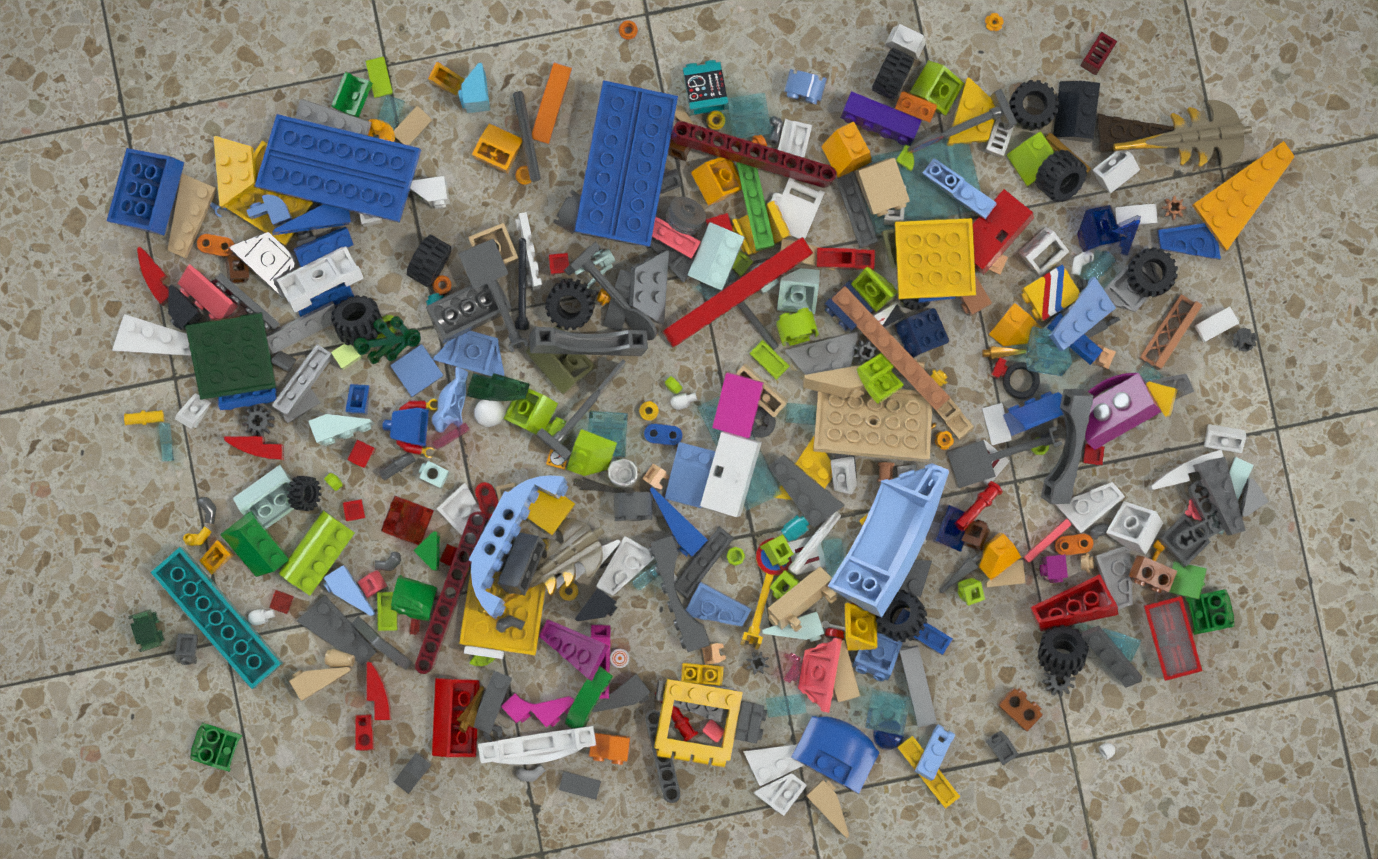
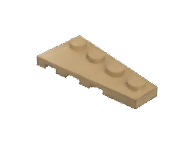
(190, 210)

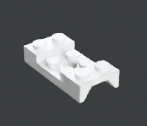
(303, 285)

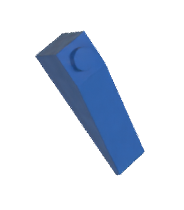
(318, 218)
(684, 532)

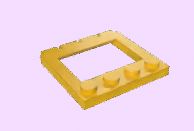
(699, 695)

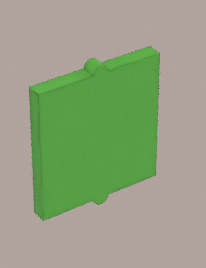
(1188, 580)

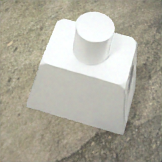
(906, 41)

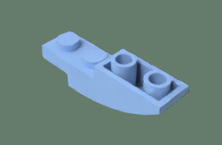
(959, 189)

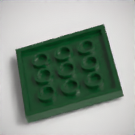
(231, 355)

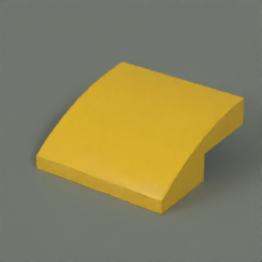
(549, 511)

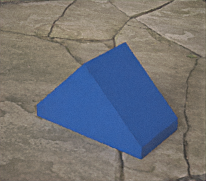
(358, 399)

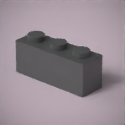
(522, 563)

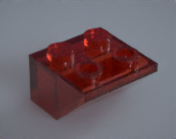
(407, 520)

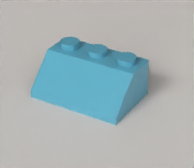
(475, 91)

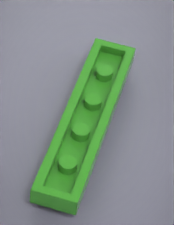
(756, 207)

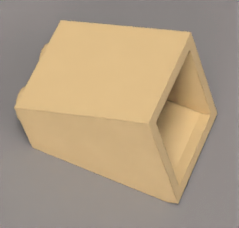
(882, 186)

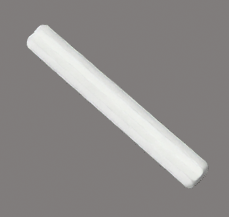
(813, 543)

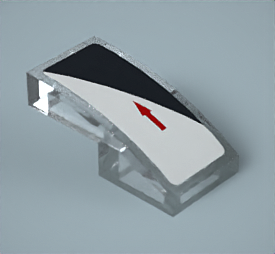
(890, 315)

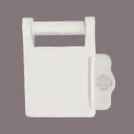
(797, 211)

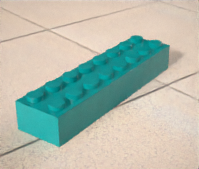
(217, 617)

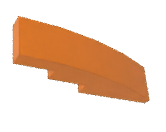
(551, 102)

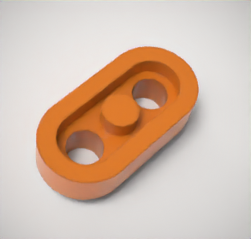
(215, 245)
(1074, 544)

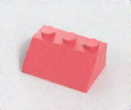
(206, 294)

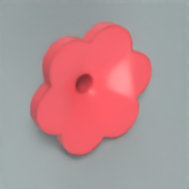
(1192, 511)

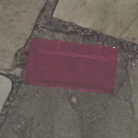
(451, 436)

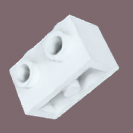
(1116, 170)

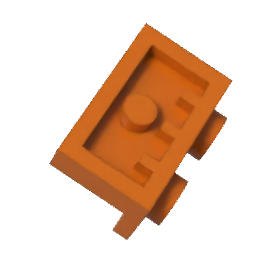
(916, 106)

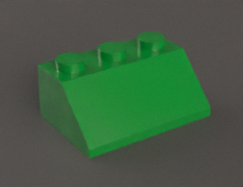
(255, 545)

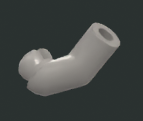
(530, 776)

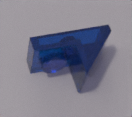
(1129, 229)

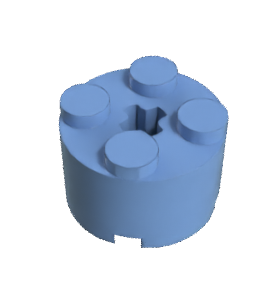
(805, 86)

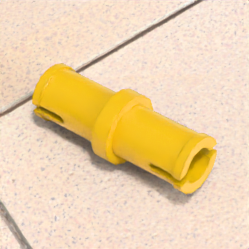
(143, 417)

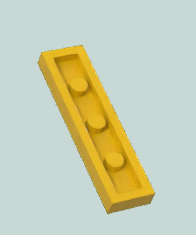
(940, 785)

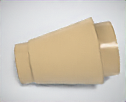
(337, 658)

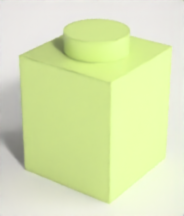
(346, 355)

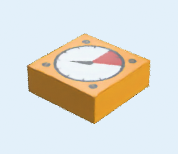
(555, 460)

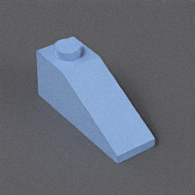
(345, 587)

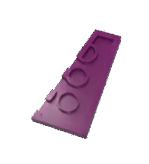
(575, 647)

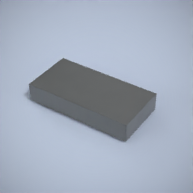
(580, 785)

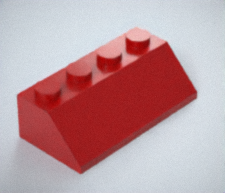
(450, 701)

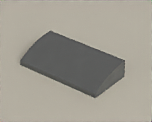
(464, 311)

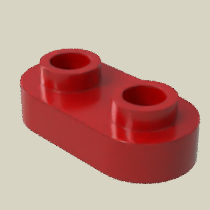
(486, 501)

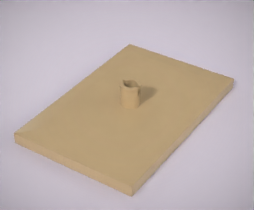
(898, 430)

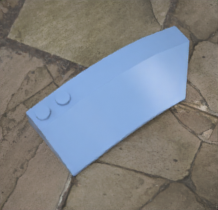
(890, 538)

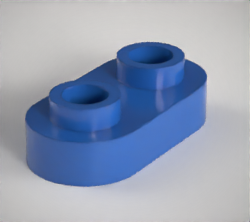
(663, 434)

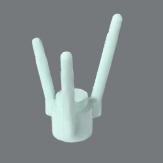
(605, 259)

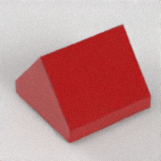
(448, 554)

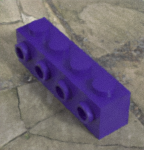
(880, 119)

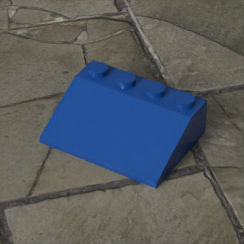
(145, 191)

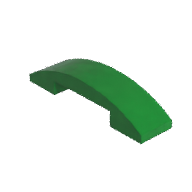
(587, 699)

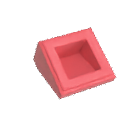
(372, 583)
(713, 730)

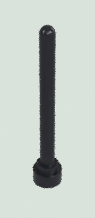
(522, 321)

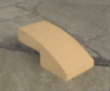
(955, 419)

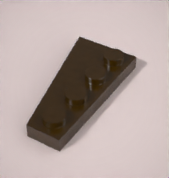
(1120, 130)

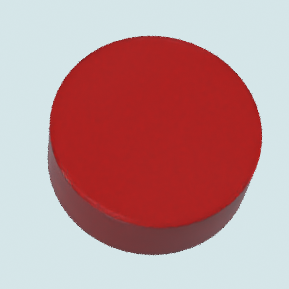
(834, 633)

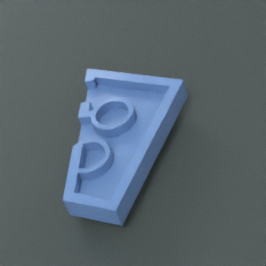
(715, 606)

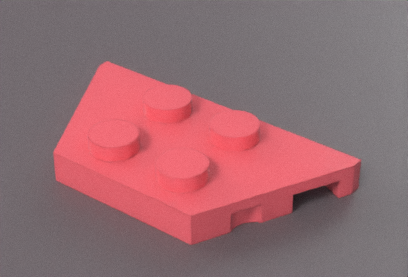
(819, 673)

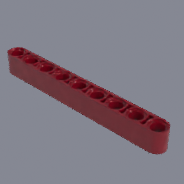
(744, 157)
(444, 599)

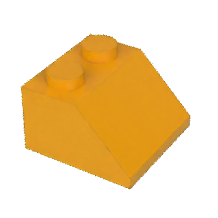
(846, 150)
(717, 180)

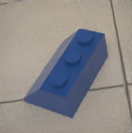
(1033, 413)

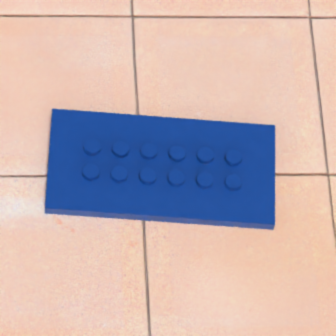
(626, 163)
(338, 168)

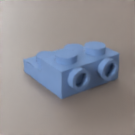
(880, 660)

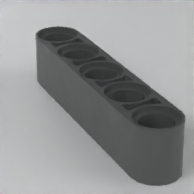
(662, 765)

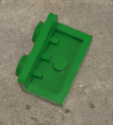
(351, 94)

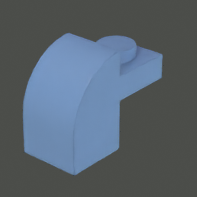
(274, 207)

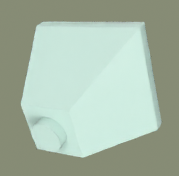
(799, 290)

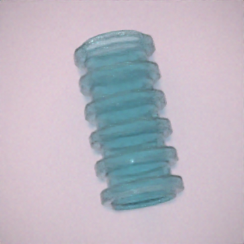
(1100, 266)

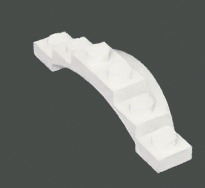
(537, 747)

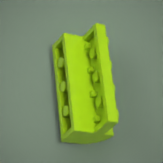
(316, 552)

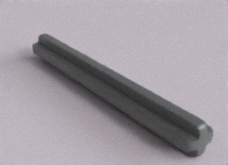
(526, 135)

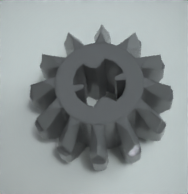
(253, 417)
(1052, 684)

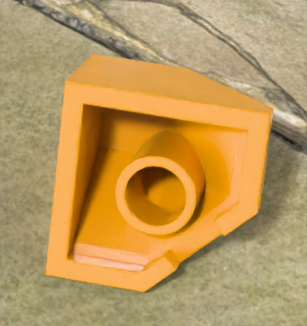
(1014, 327)
(998, 555)

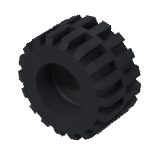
(893, 74)
(1045, 94)
(1061, 176)
(428, 260)
(1168, 272)
(574, 289)
(355, 319)
(911, 626)
(1058, 662)

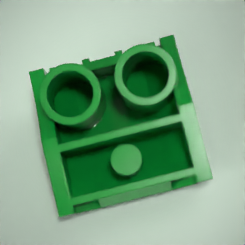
(413, 598)
(1211, 612)
(214, 746)

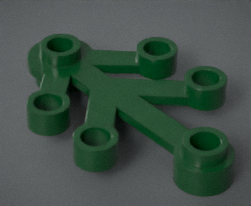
(409, 337)

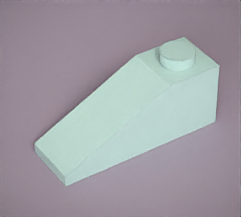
(810, 629)

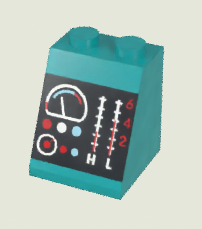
(705, 87)

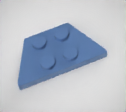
(474, 353)

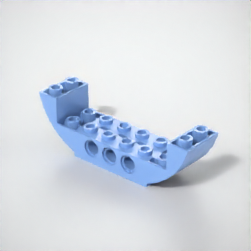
(516, 502)

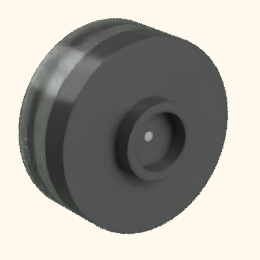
(685, 215)

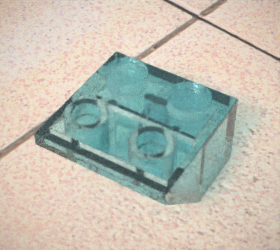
(749, 115)
(1044, 356)
(610, 426)

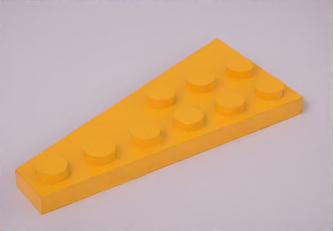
(1237, 199)

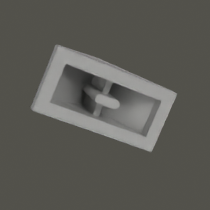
(1252, 498)

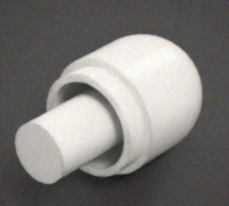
(682, 400)
(260, 616)

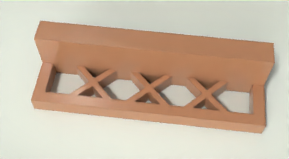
(1176, 336)

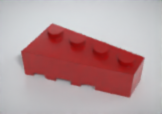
(1076, 605)

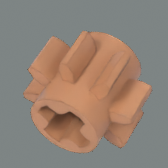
(1167, 208)

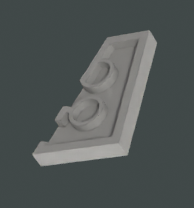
(1115, 569)

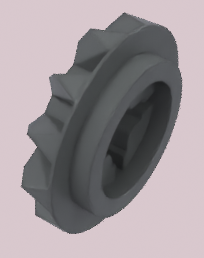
(769, 420)

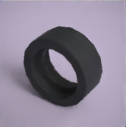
(1017, 394)

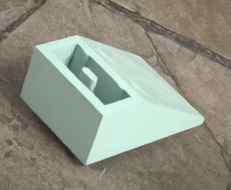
(331, 427)

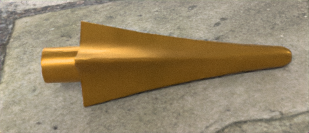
(995, 352)
(468, 717)

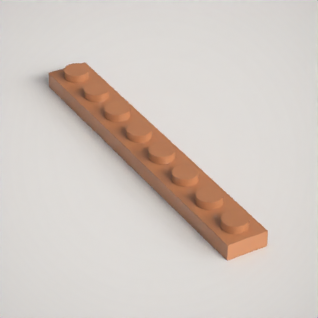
(891, 348)

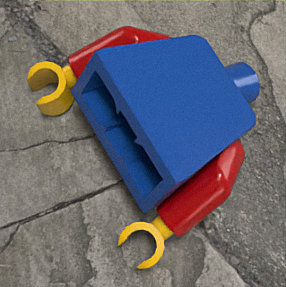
(410, 426)

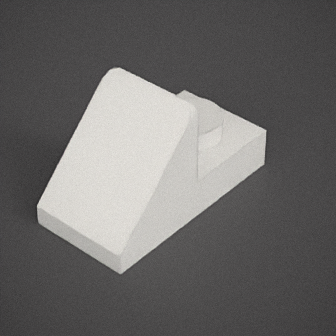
(193, 411)

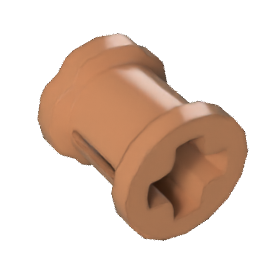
(885, 471)

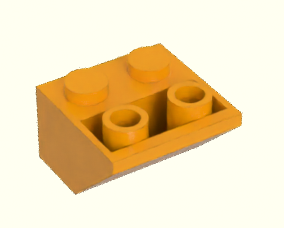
(497, 148)

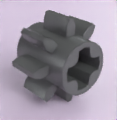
(1244, 339)
(868, 355)
(753, 665)

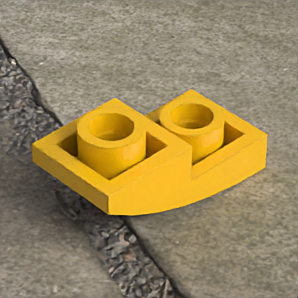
(702, 674)

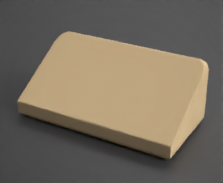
(412, 126)

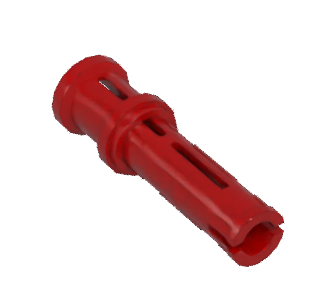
(984, 499)
(682, 724)

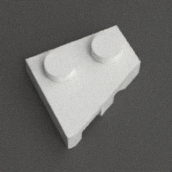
(782, 792)

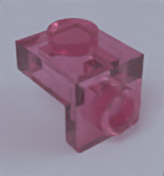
(793, 672)

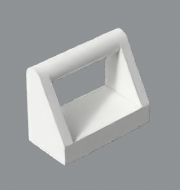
(1039, 244)

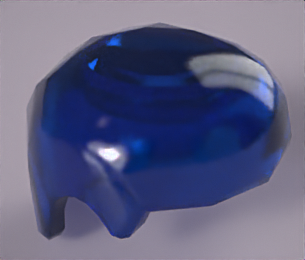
(887, 740)

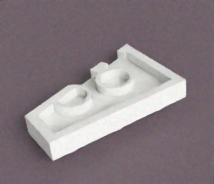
(772, 762)

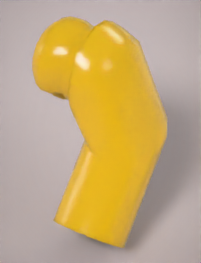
(197, 539)

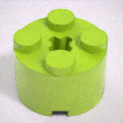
(796, 327)

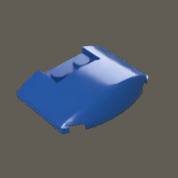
(837, 751)

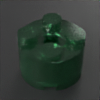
(146, 630)

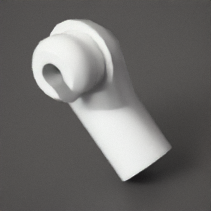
(1080, 260)

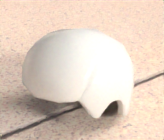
(489, 413)
(622, 473)

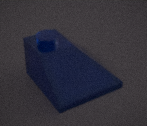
(1097, 229)

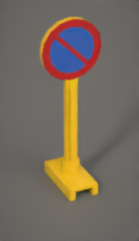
(765, 565)

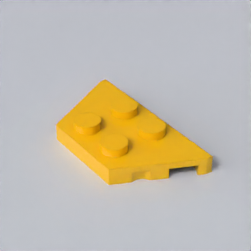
(972, 104)
(234, 169)
(815, 465)

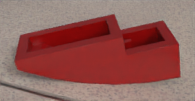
(845, 258)
(153, 276)
(256, 446)
(378, 693)

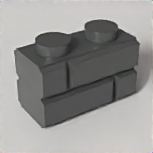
(749, 722)

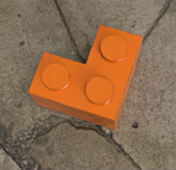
(611, 747)

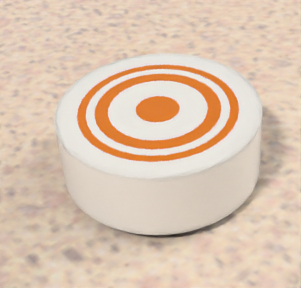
(619, 658)

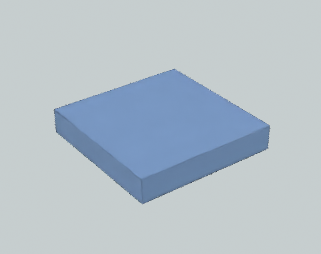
(417, 370)

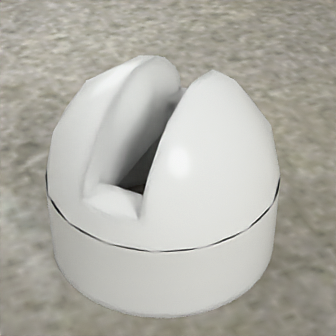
(1107, 750)

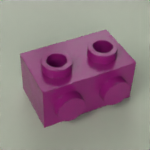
(1054, 568)

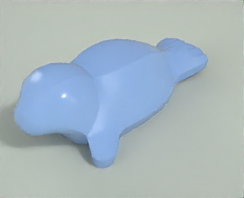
(451, 402)

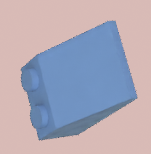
(689, 474)

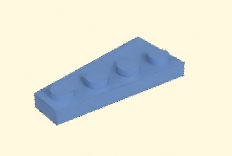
(1086, 312)

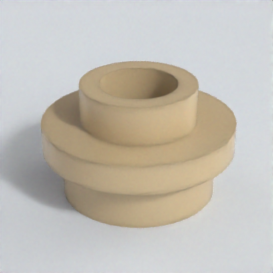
(1087, 562)

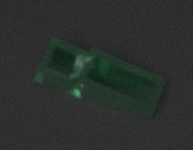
(497, 388)

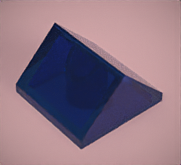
(947, 532)

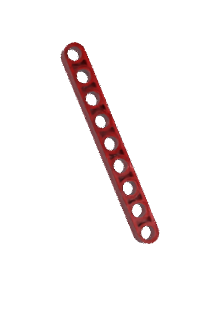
(737, 292)

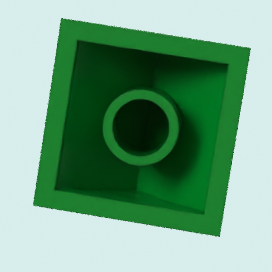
(430, 550)

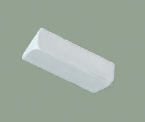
(996, 424)
(1225, 438)
(844, 475)

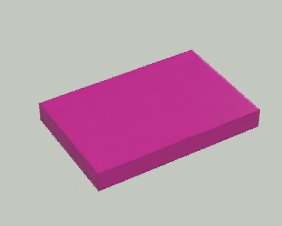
(738, 405)

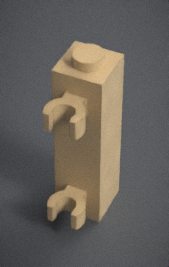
(800, 598)

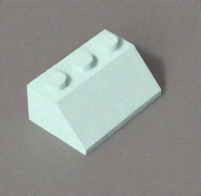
(716, 256)
(267, 497)

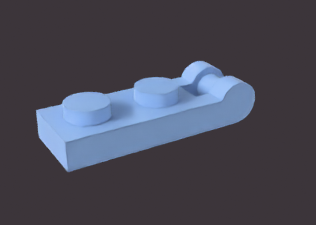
(934, 753)

